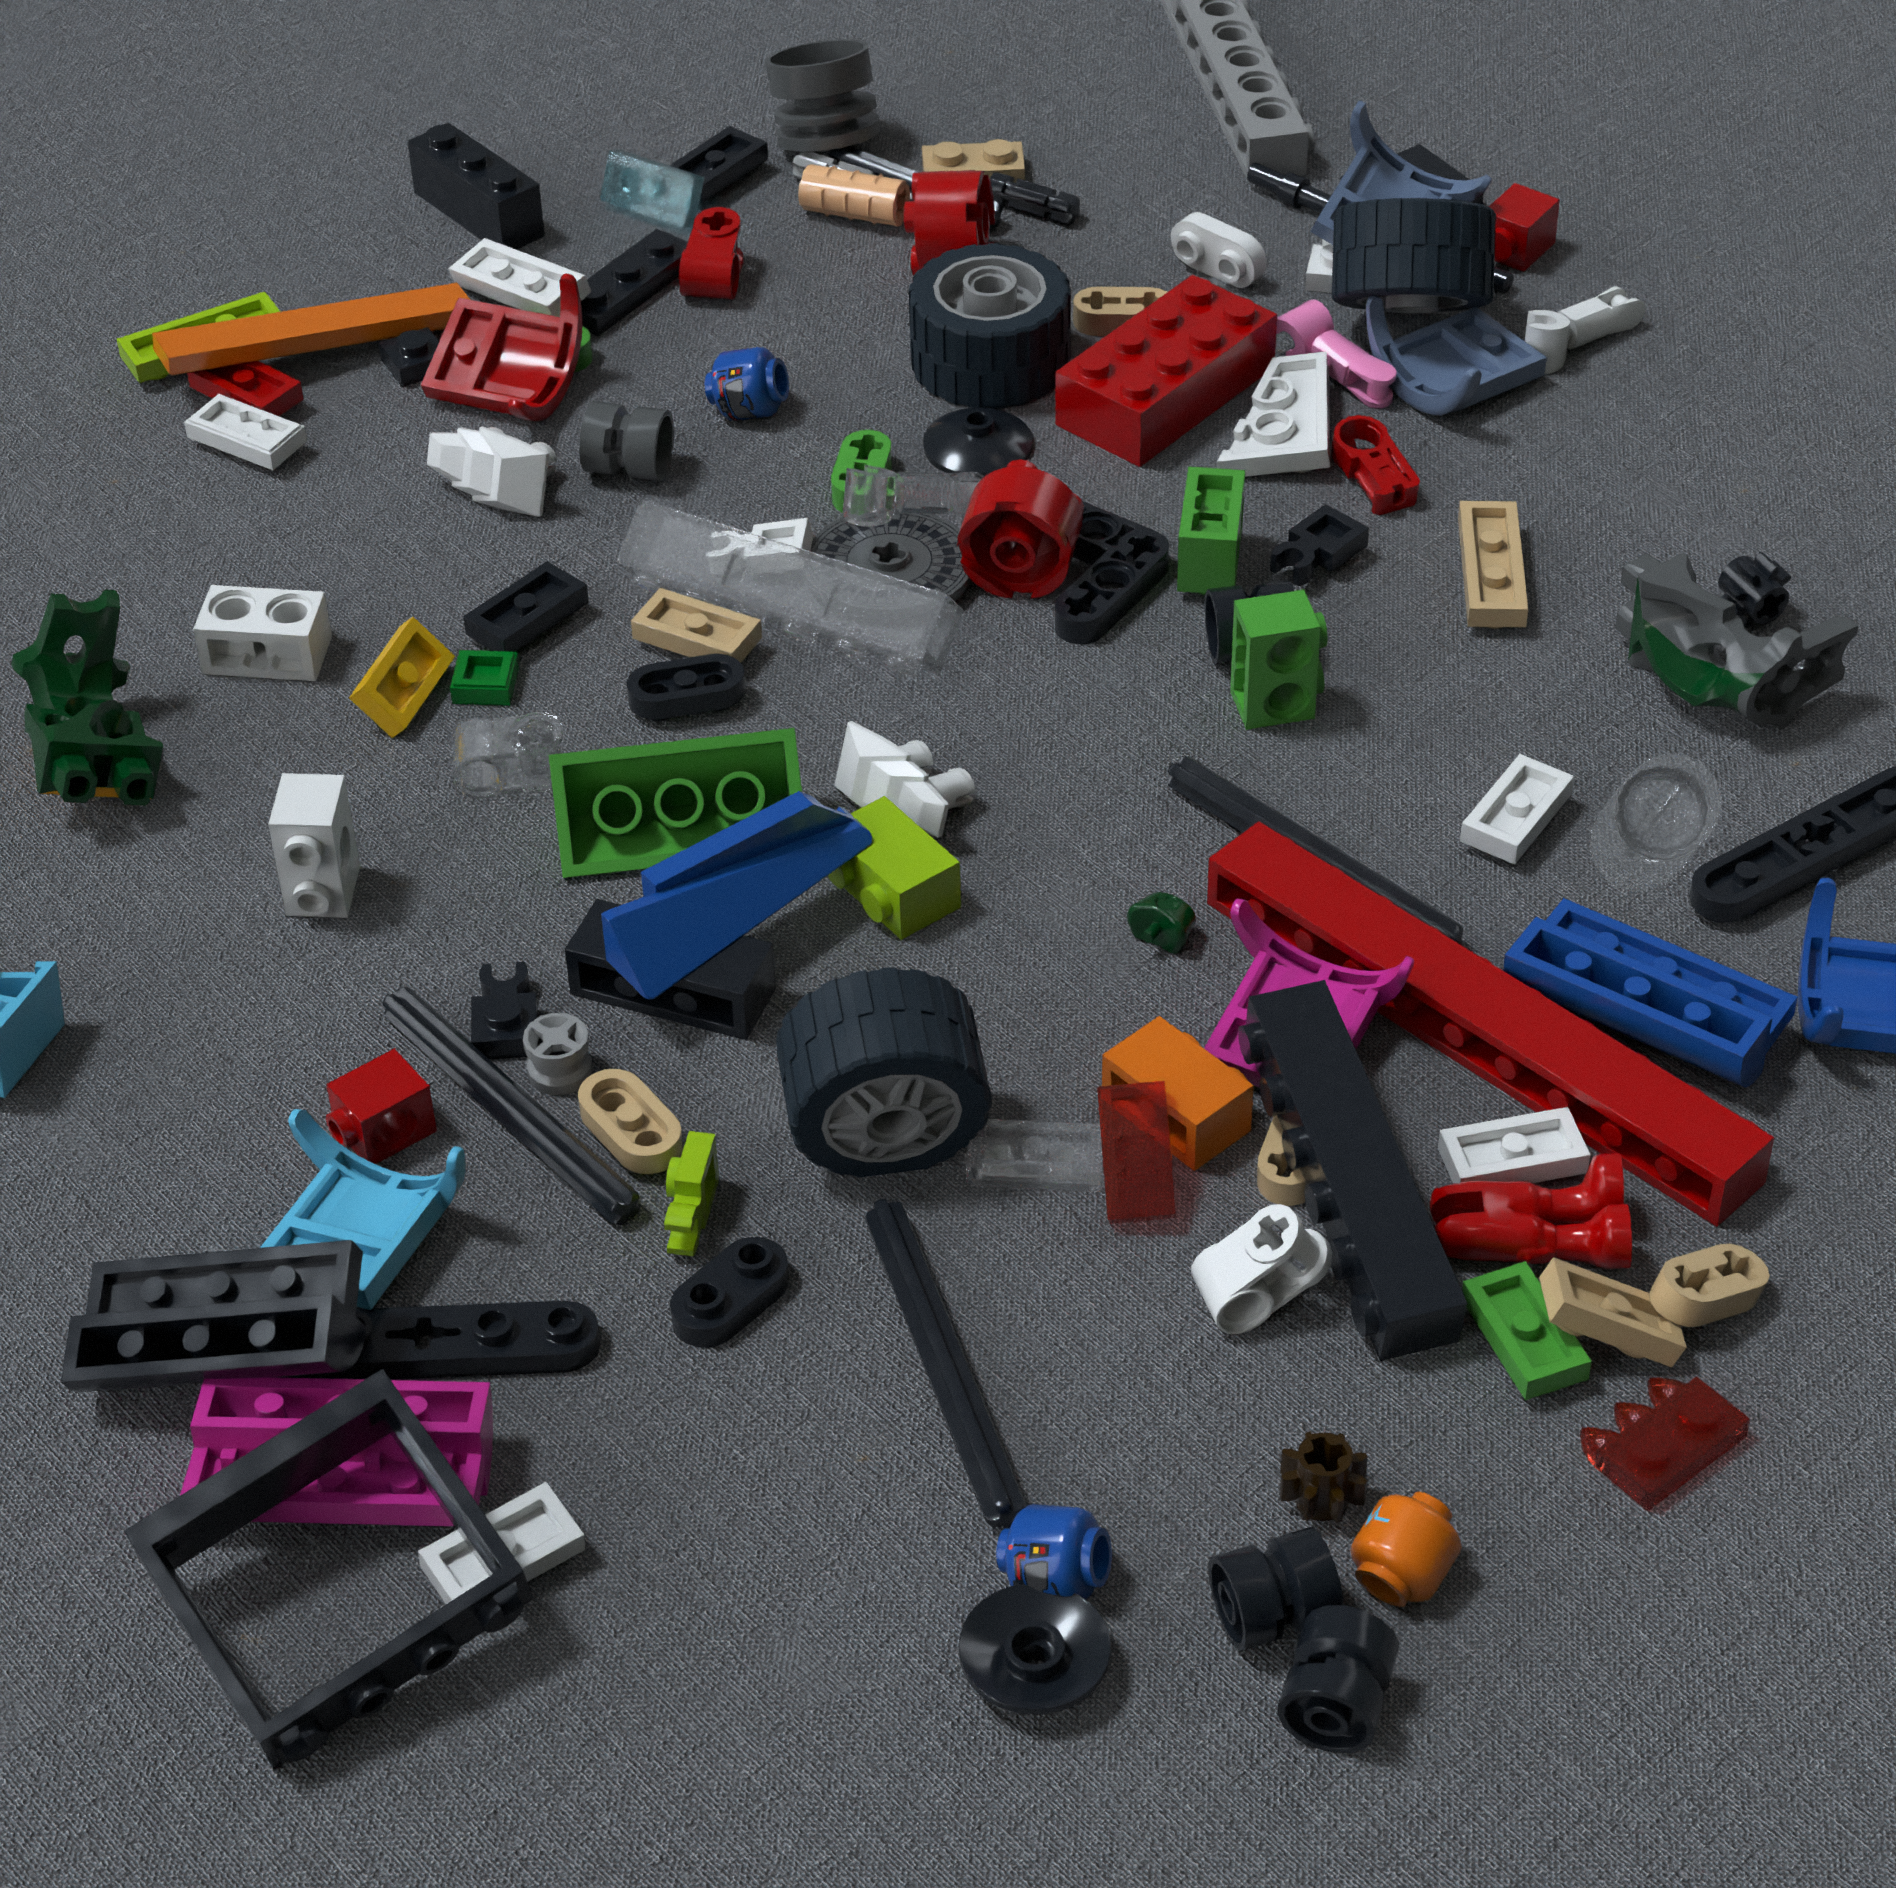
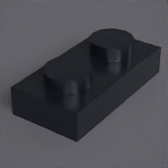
(723, 160)
(526, 608)

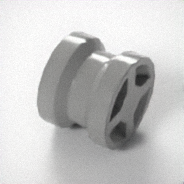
(557, 1053)

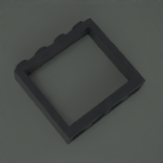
(277, 1472)

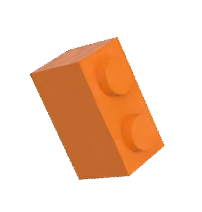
(1204, 1096)

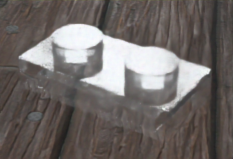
(1036, 1155)

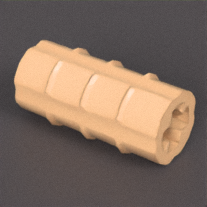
(853, 195)

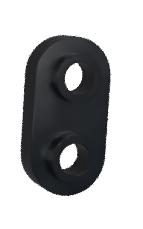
(686, 686)
(737, 1283)

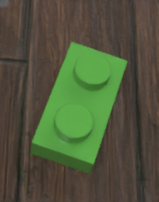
(1516, 1324)

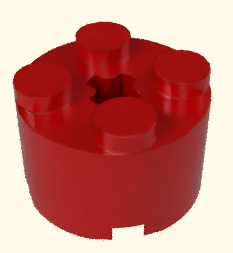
(948, 213)
(1020, 531)

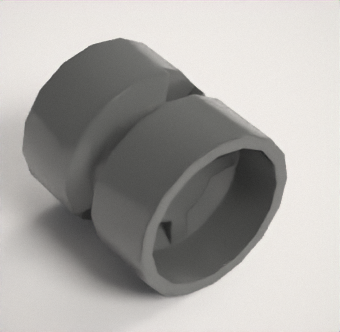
(621, 440)

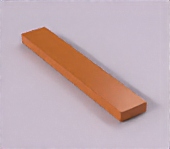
(305, 329)

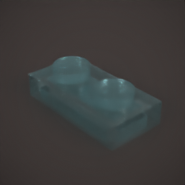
(651, 188)

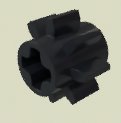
(1755, 588)

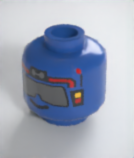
(747, 383)
(1055, 1550)

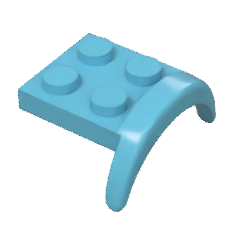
(365, 1203)

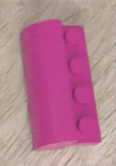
(373, 1485)

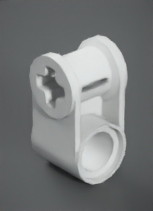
(1254, 1268)

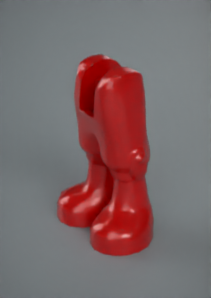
(1518, 1219)

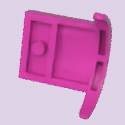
(1284, 966)

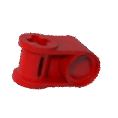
(712, 259)

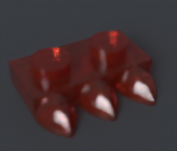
(1666, 1443)

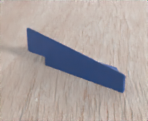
(725, 889)

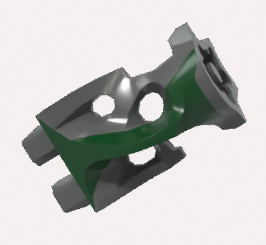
(1684, 654)

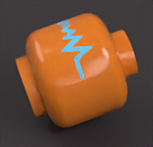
(1405, 1548)

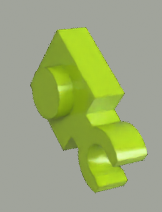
(693, 1185)

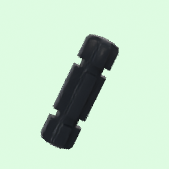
(1035, 198)

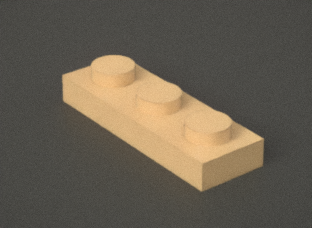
(1492, 564)

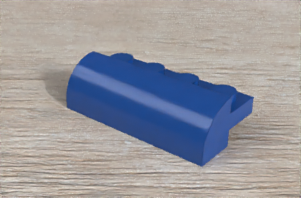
(1652, 991)

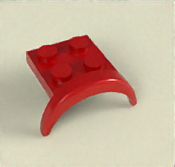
(508, 356)

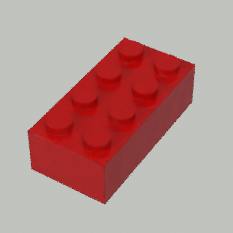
(1165, 370)

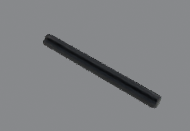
(1244, 810)
(512, 1106)
(945, 1364)

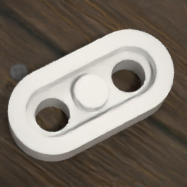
(1218, 249)

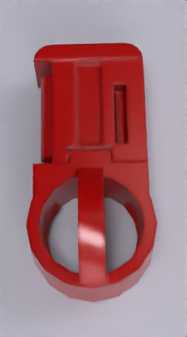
(1379, 470)

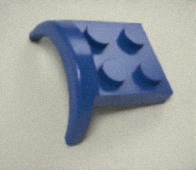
(1845, 983)

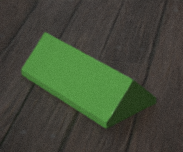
(656, 799)

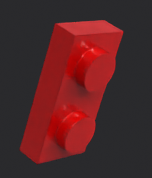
(250, 384)

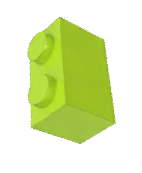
(903, 874)

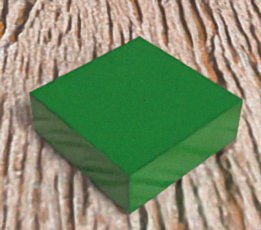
(484, 677)

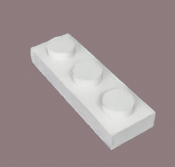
(514, 277)

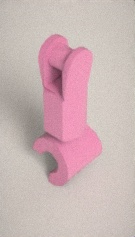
(1348, 364)

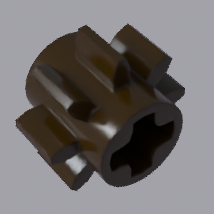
(1323, 1476)

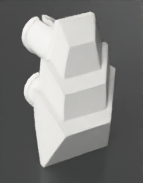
(494, 467)
(878, 768)

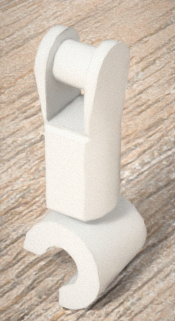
(1580, 324)

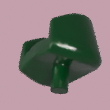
(1162, 921)

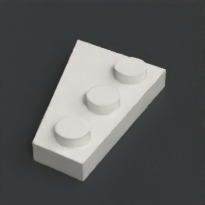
(1287, 420)

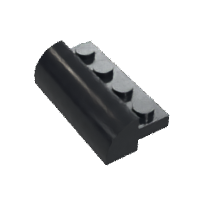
(217, 1317)

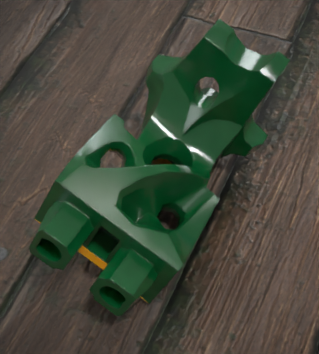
(76, 729)

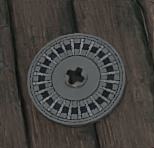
(907, 548)

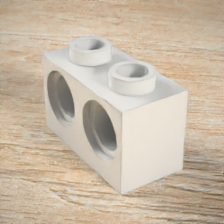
(262, 632)

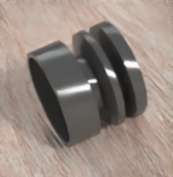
(821, 86)

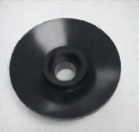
(976, 440)
(1031, 1625)

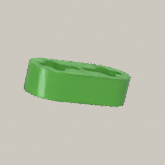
(852, 454)

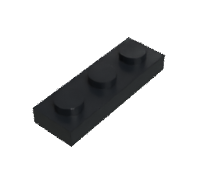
(631, 280)

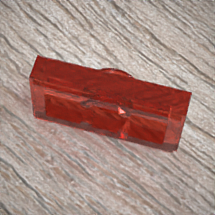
(1137, 1152)

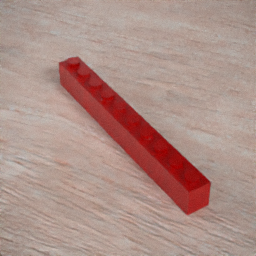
(1502, 1027)

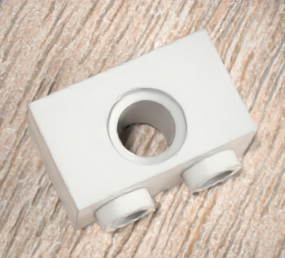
(314, 845)

